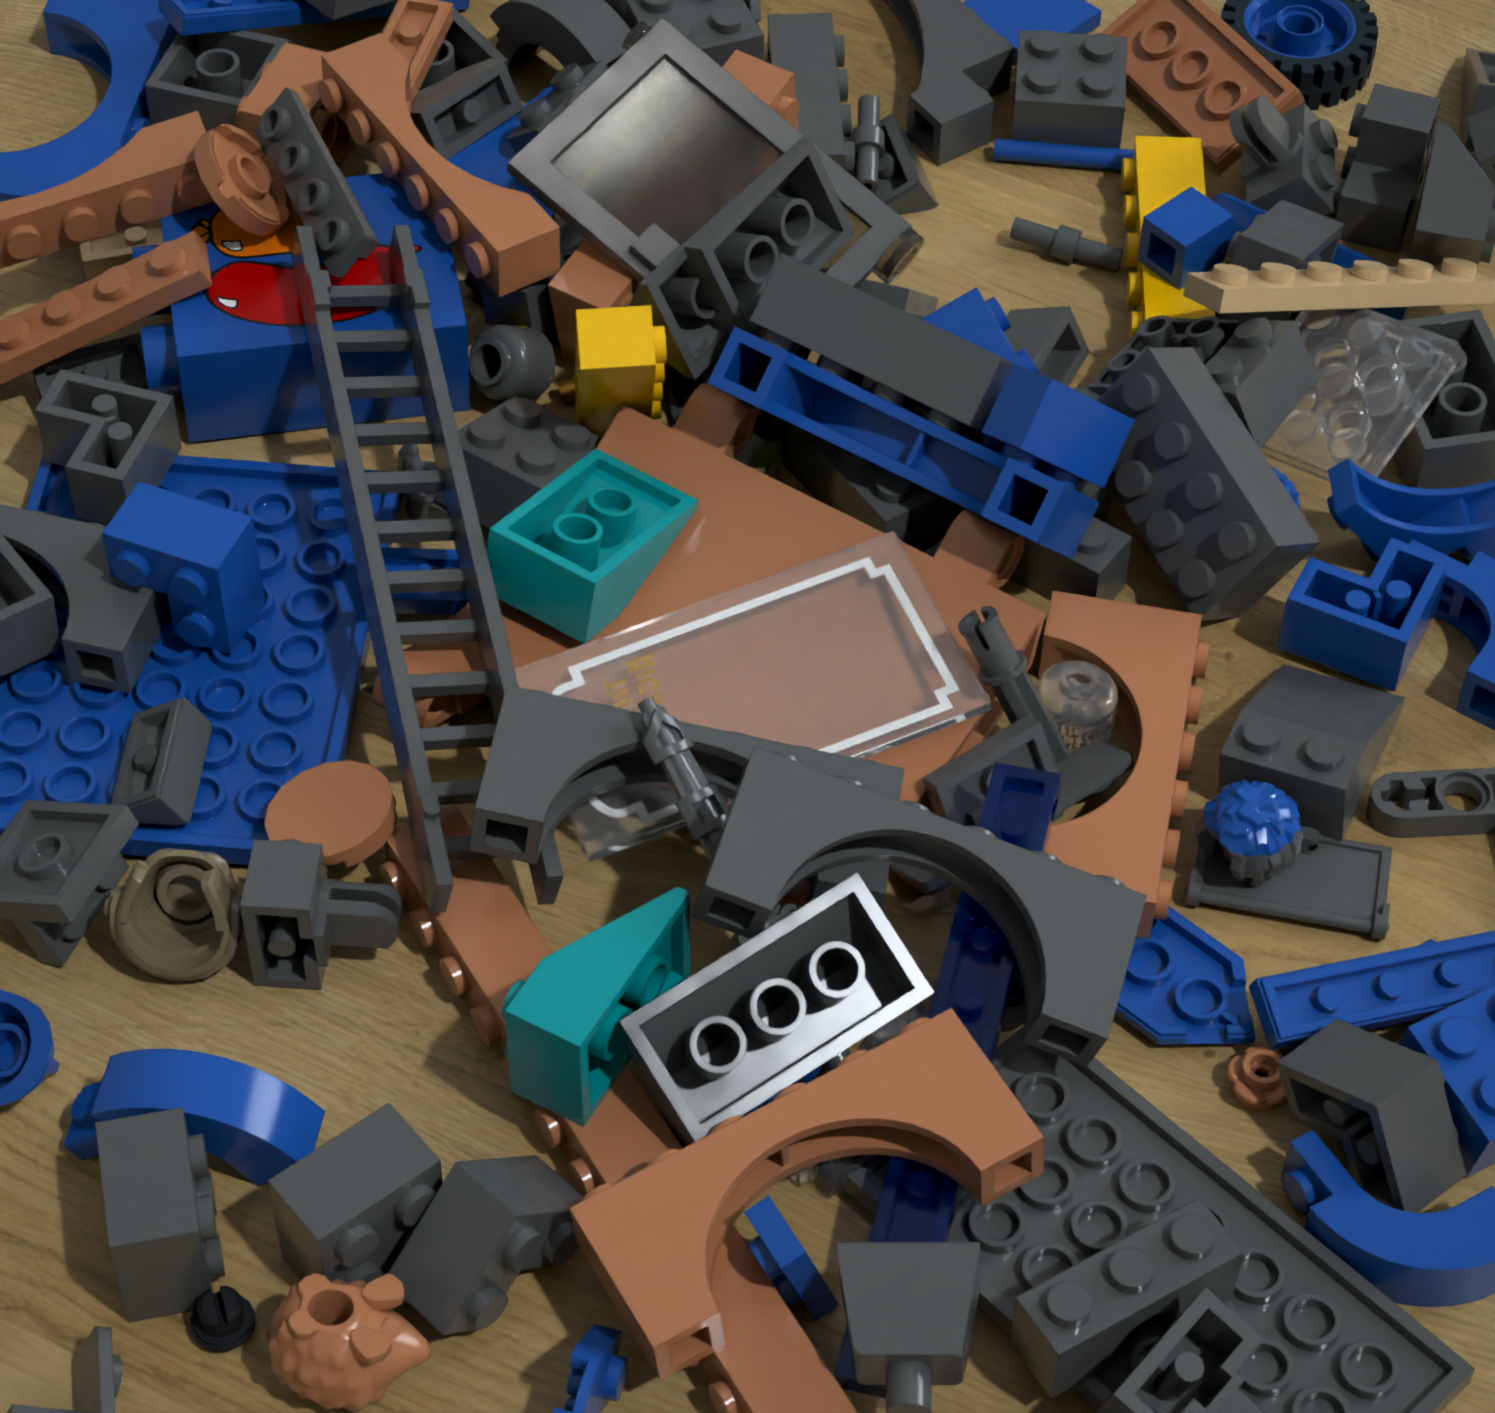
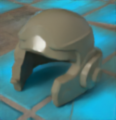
(177, 914)

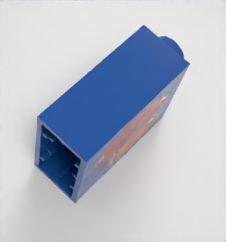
(244, 343)

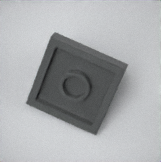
(60, 869)

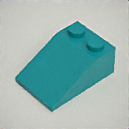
(585, 543)
(566, 1015)

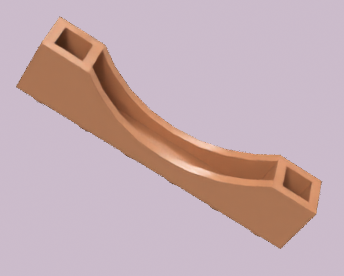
(134, 186)
(493, 227)

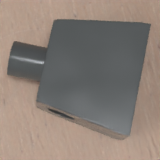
(909, 1315)

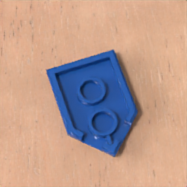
(1185, 987)

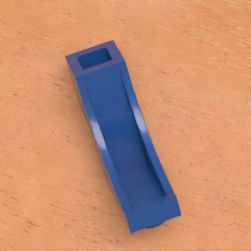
(1435, 517)

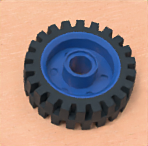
(1314, 43)

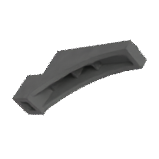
(960, 72)

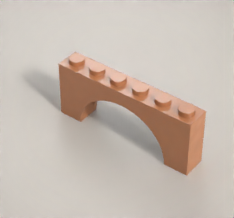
(1152, 662)
(911, 1098)

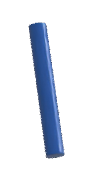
(1060, 154)

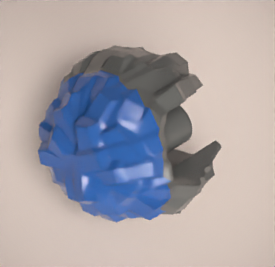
(1255, 828)

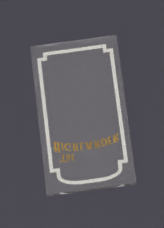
(810, 657)

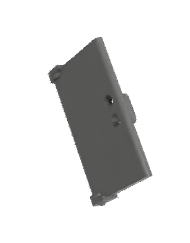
(1330, 886)

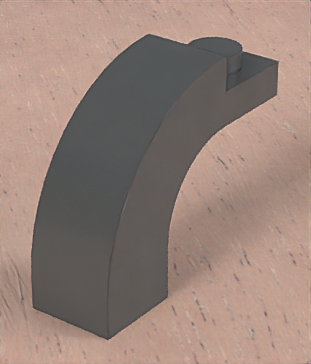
(566, 28)

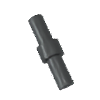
(868, 141)
(1066, 244)

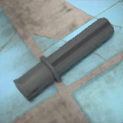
(1006, 674)

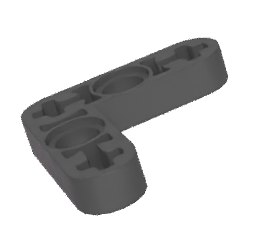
(1441, 819)

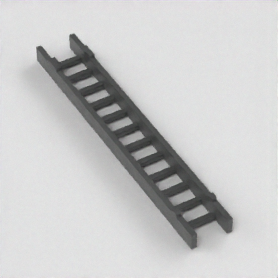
(366, 534)

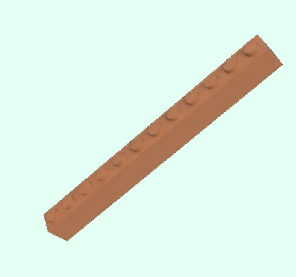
(484, 950)

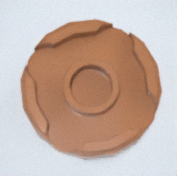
(241, 181)
(335, 805)

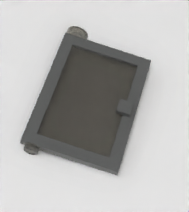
(668, 147)

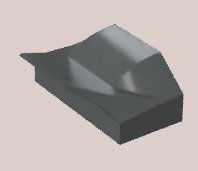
(465, 106)

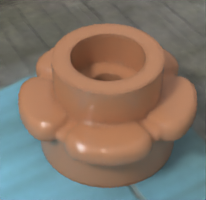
(1251, 1090)

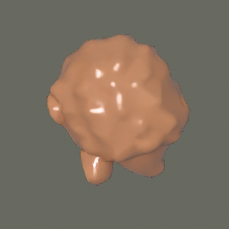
(343, 1340)

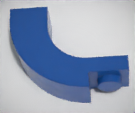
(1470, 607)
(242, 1111)
(1404, 1254)

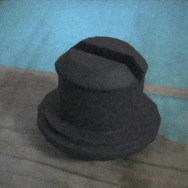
(222, 1320)

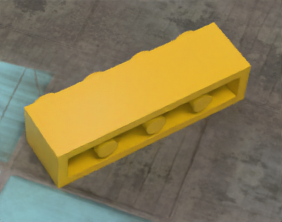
(617, 364)

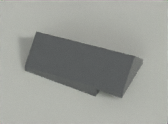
(727, 263)

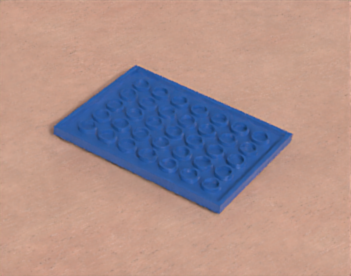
(272, 703)

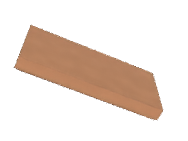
(1197, 71)

